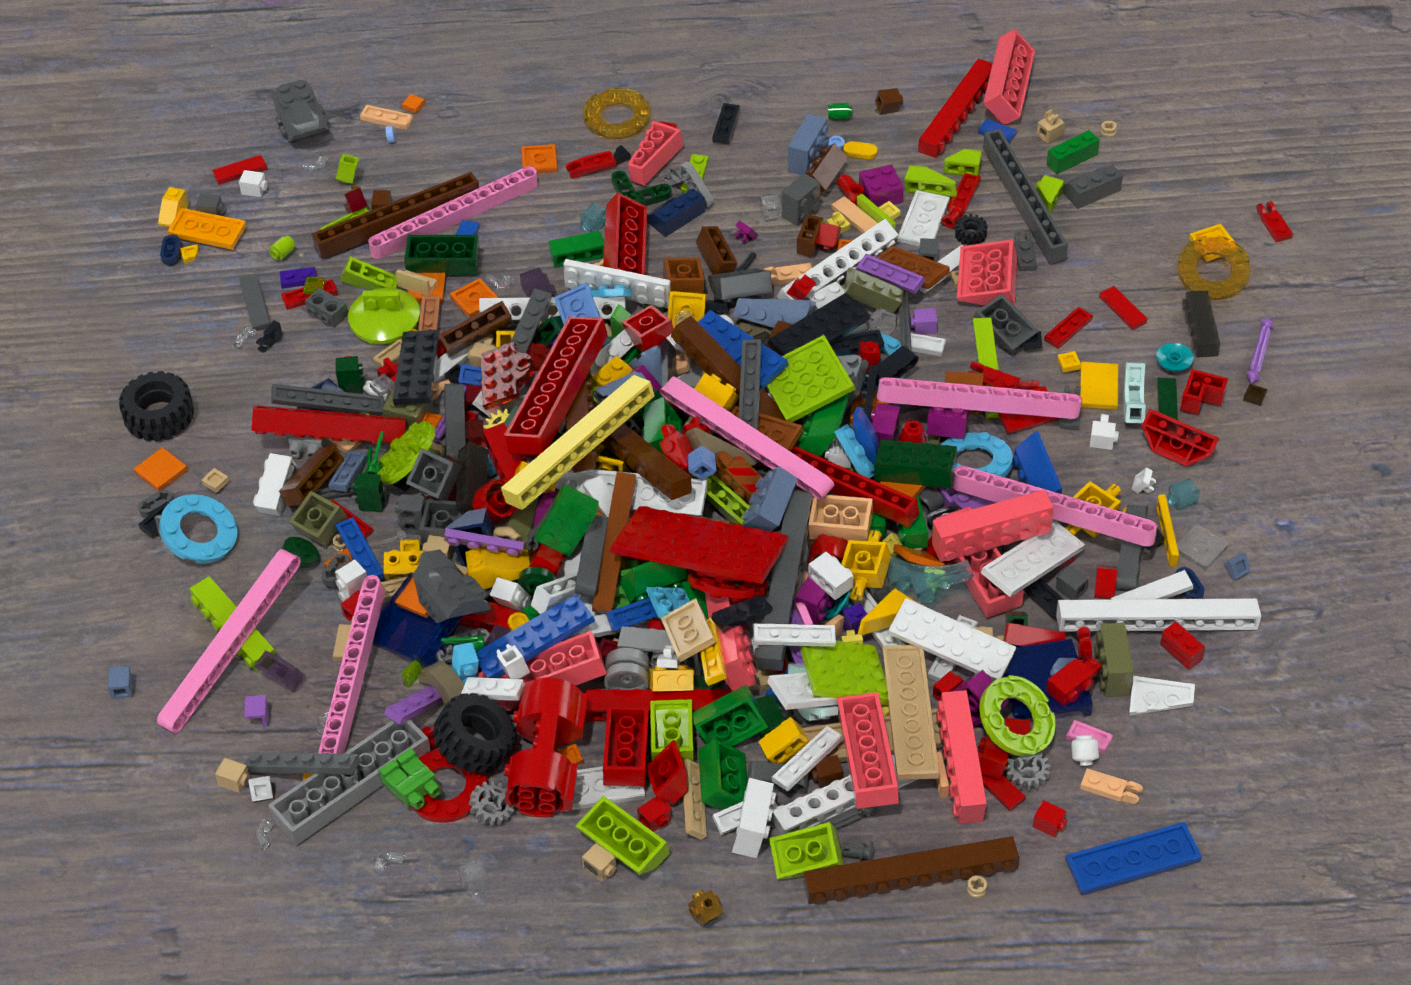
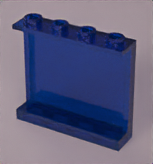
(409, 633)
(1035, 664)

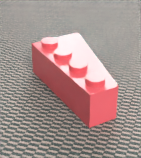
(654, 152)

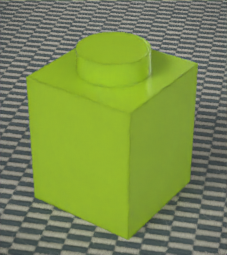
(347, 168)

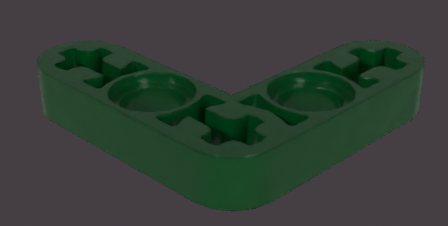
(662, 191)

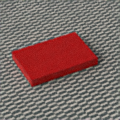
(1019, 422)

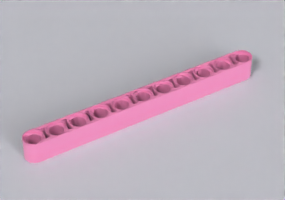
(454, 211)
(979, 398)
(746, 437)
(1066, 508)
(228, 641)
(354, 663)

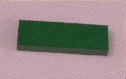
(1167, 397)

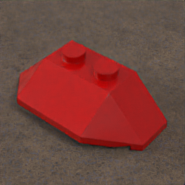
(1177, 440)

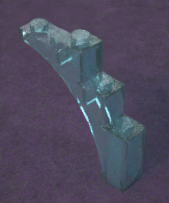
(926, 579)

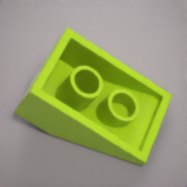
(671, 722)
(806, 850)

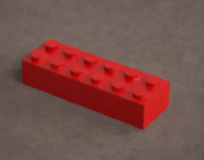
(625, 235)

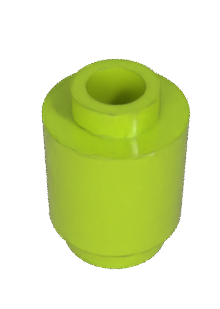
(282, 248)

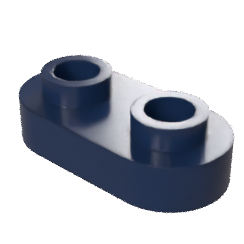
(170, 249)
(1198, 588)

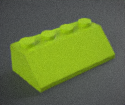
(624, 836)

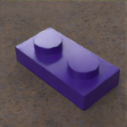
(296, 277)

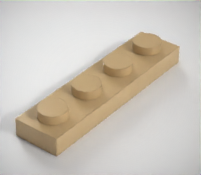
(693, 807)

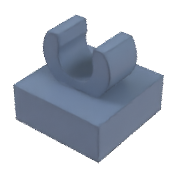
(1237, 565)

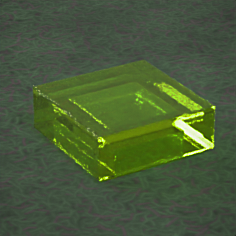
(313, 284)
(409, 674)

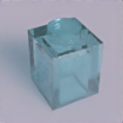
(593, 218)
(1183, 494)

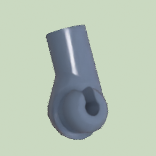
(1059, 664)

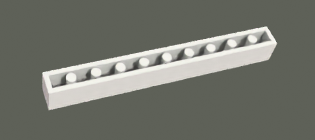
(1160, 614)

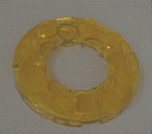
(624, 96)
(1220, 246)

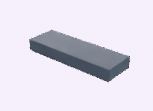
(348, 471)

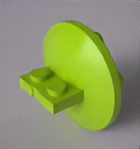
(383, 315)
(404, 452)

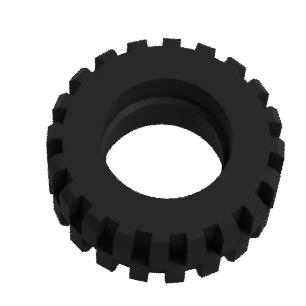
(152, 389)
(463, 748)

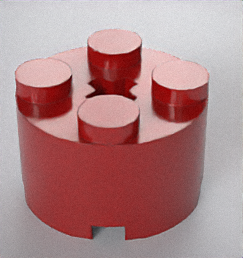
(492, 498)
(830, 544)

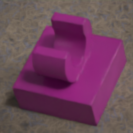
(746, 231)

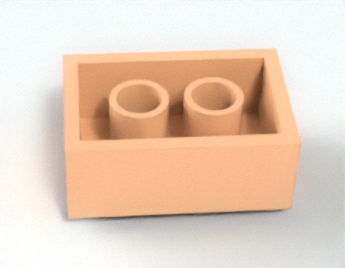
(841, 517)

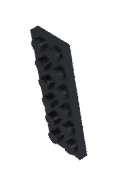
(831, 320)
(416, 367)

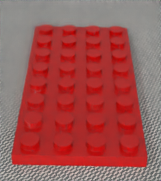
(700, 544)

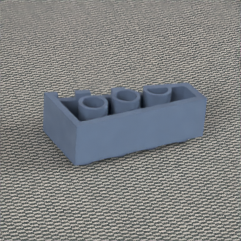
(771, 310)

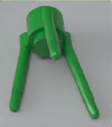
(374, 466)
(478, 641)

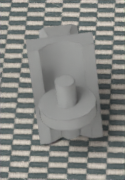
(304, 445)

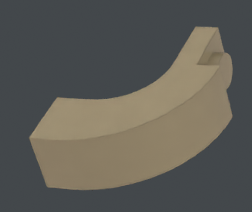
(443, 679)

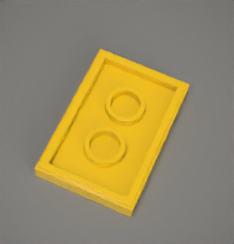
(1099, 385)

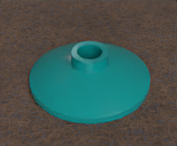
(1174, 357)
(841, 603)

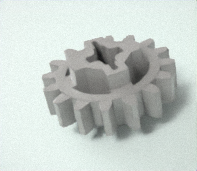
(1027, 770)
(491, 804)

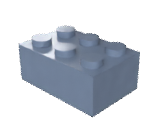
(807, 143)
(769, 500)

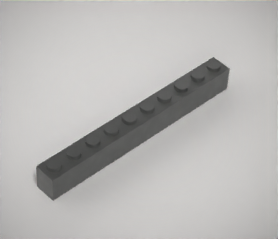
(1025, 196)
(786, 576)

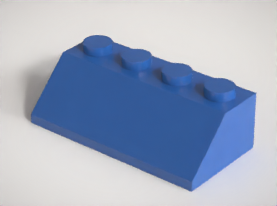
(1035, 465)

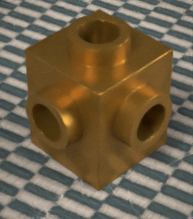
(705, 907)

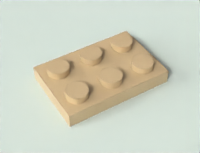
(688, 630)

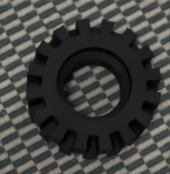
(971, 237)

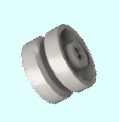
(627, 669)

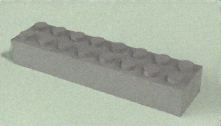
(327, 796)

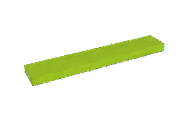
(985, 348)

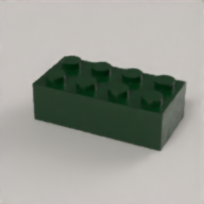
(442, 254)
(915, 463)

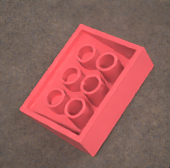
(987, 272)

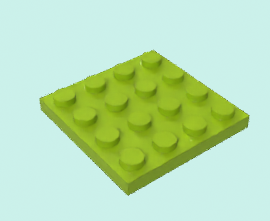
(809, 380)
(844, 670)

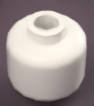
(1085, 749)

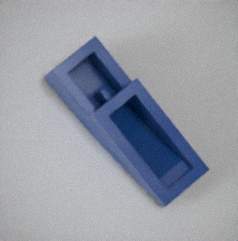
(865, 434)

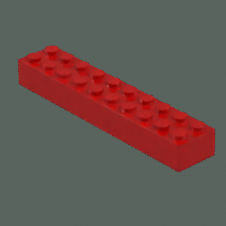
(556, 386)

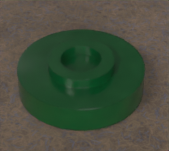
(302, 548)
(534, 576)

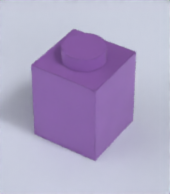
(924, 321)

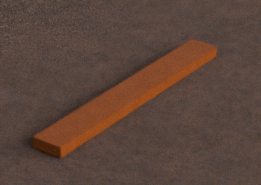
(611, 562)

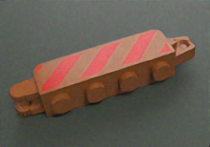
(738, 475)

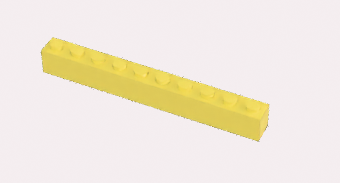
(577, 442)

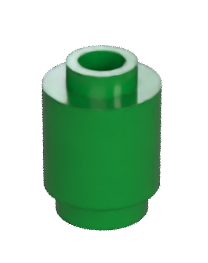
(839, 111)

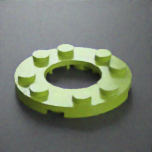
(1034, 699)

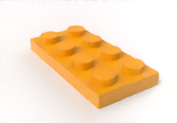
(207, 228)

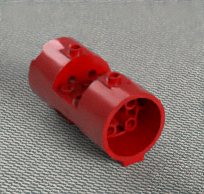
(540, 778)

